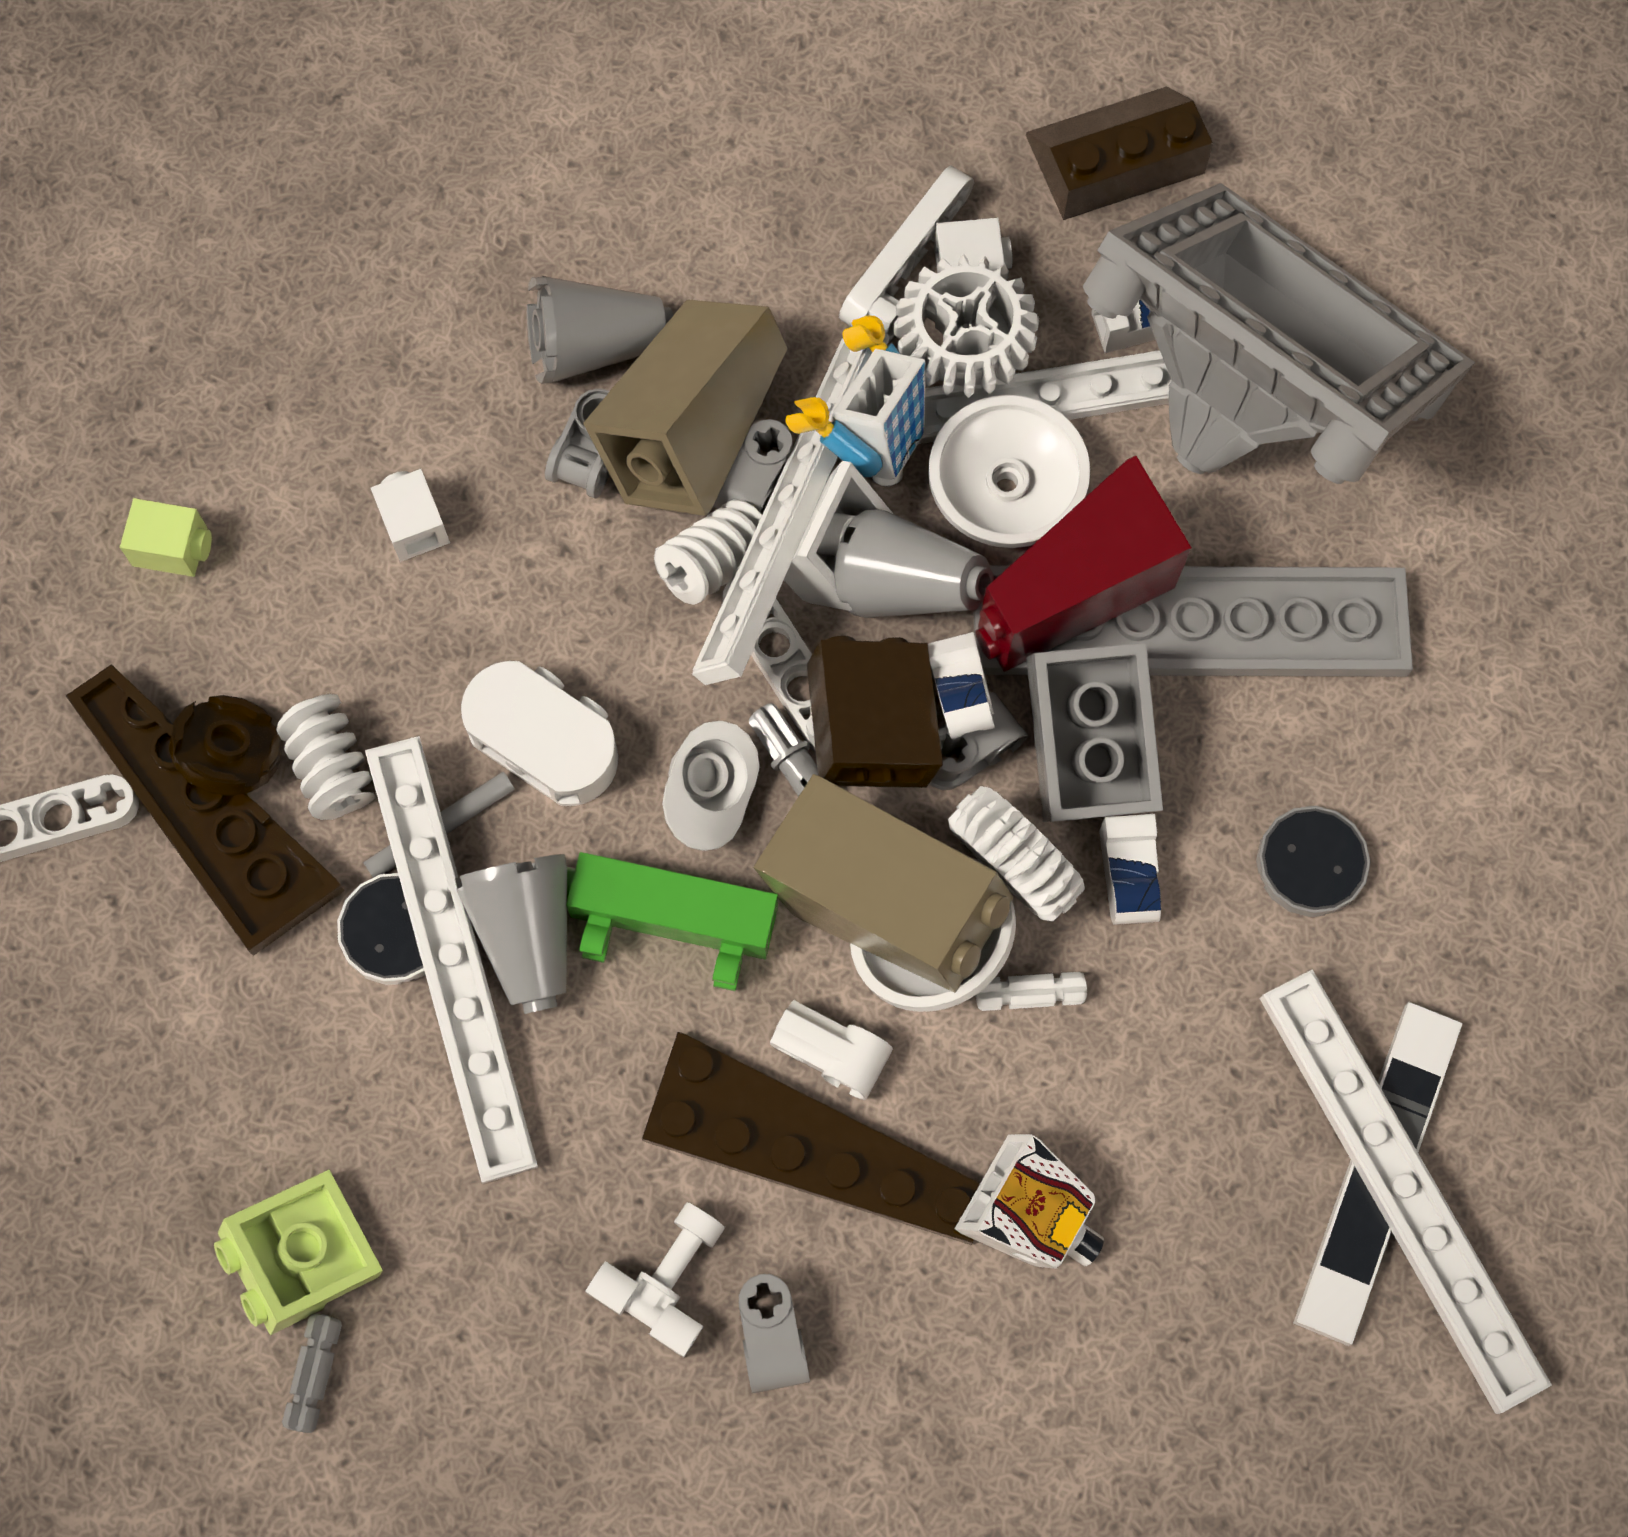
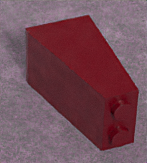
(1085, 570)

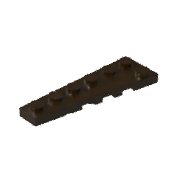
(229, 843)
(770, 1131)

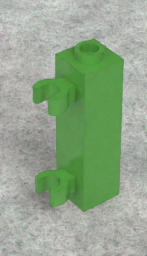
(670, 907)

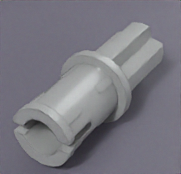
(783, 745)

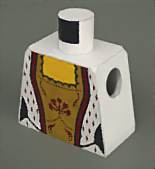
(1032, 1207)

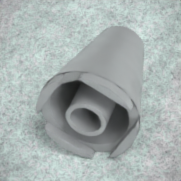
(588, 326)
(906, 569)
(522, 926)

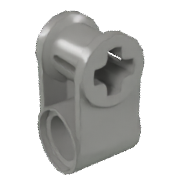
(574, 454)
(755, 475)
(977, 748)
(772, 1345)

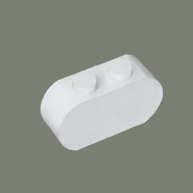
(541, 732)

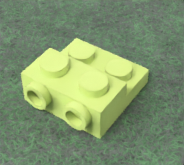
(296, 1252)

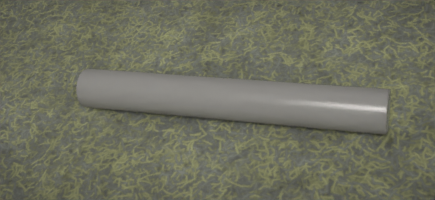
(452, 817)

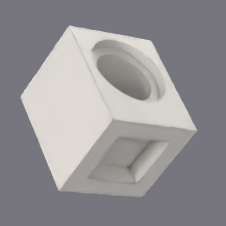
(409, 514)

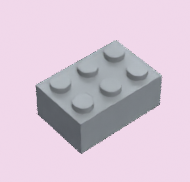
(1094, 732)

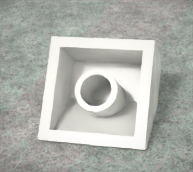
(814, 561)

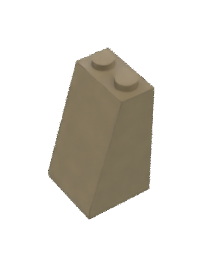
(687, 405)
(883, 884)

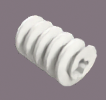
(707, 552)
(321, 757)

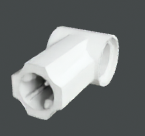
(840, 1053)

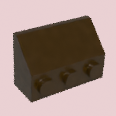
(1121, 150)

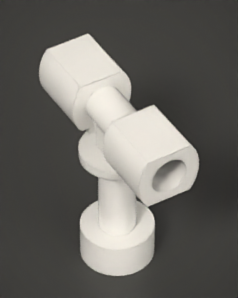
(652, 1297)

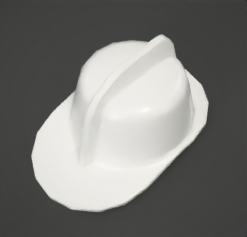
(710, 785)

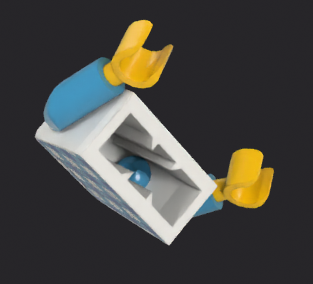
(878, 415)

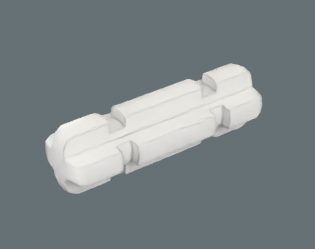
(1033, 991)

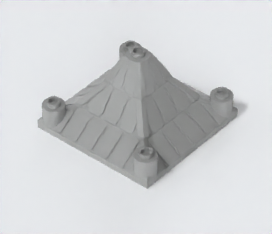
(1269, 337)

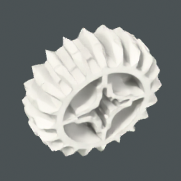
(960, 297)
(1017, 852)

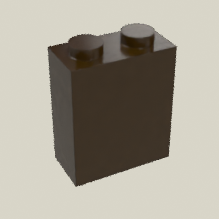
(874, 713)

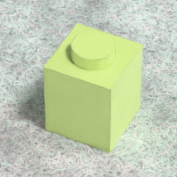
(165, 537)

